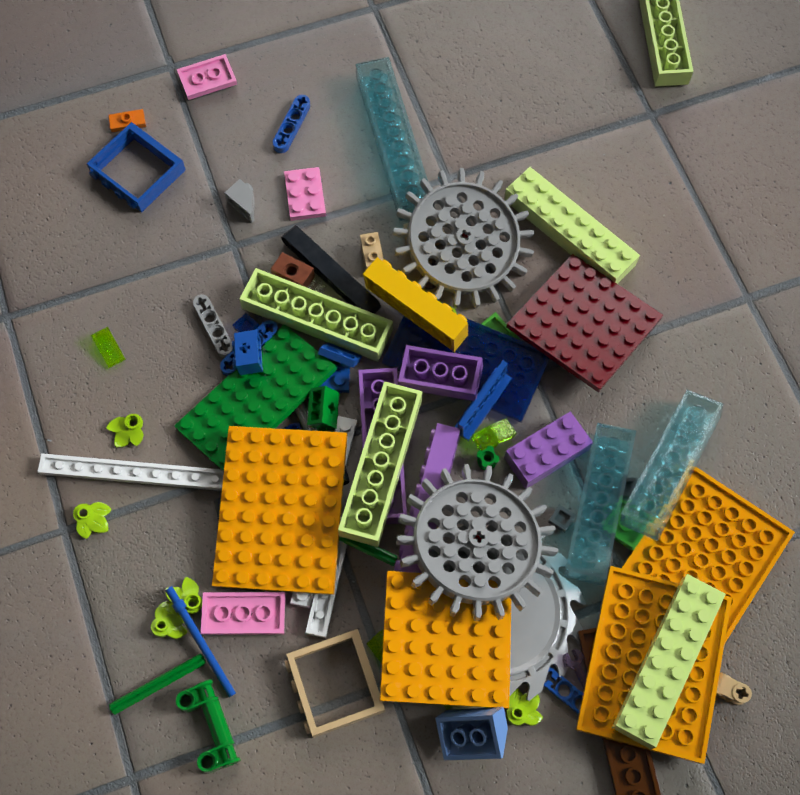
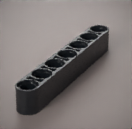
(329, 270)

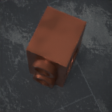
(286, 265)

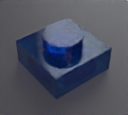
(245, 323)

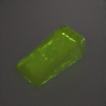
(108, 347)

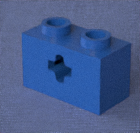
(247, 352)

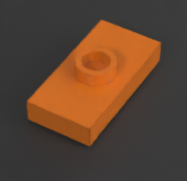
(122, 120)

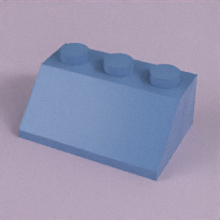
(472, 733)

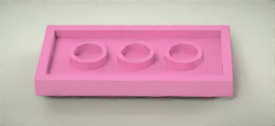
(243, 613)

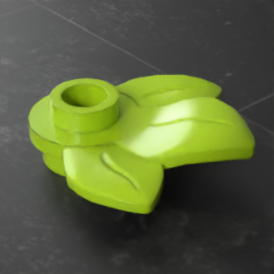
(125, 432)
(94, 519)
(188, 593)
(173, 623)
(525, 708)

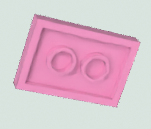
(206, 77)
(305, 193)

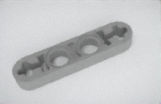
(212, 326)

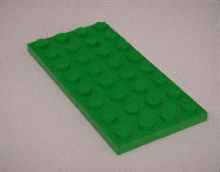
(257, 398)

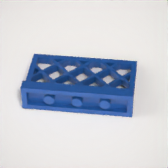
(484, 402)

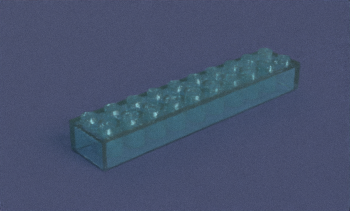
(391, 131)

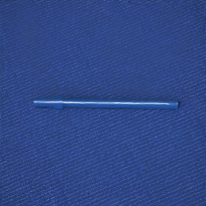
(180, 607)

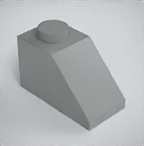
(242, 199)

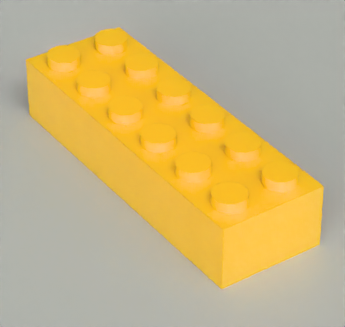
(416, 304)

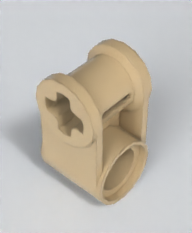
(728, 687)

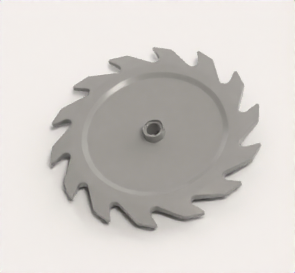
(542, 627)

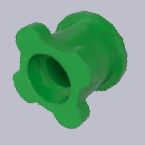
(488, 454)

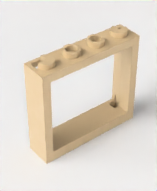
(303, 704)

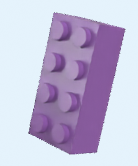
(441, 372)
(548, 450)

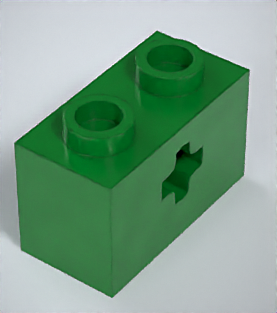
(323, 408)

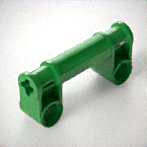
(217, 725)

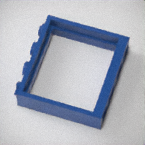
(115, 146)

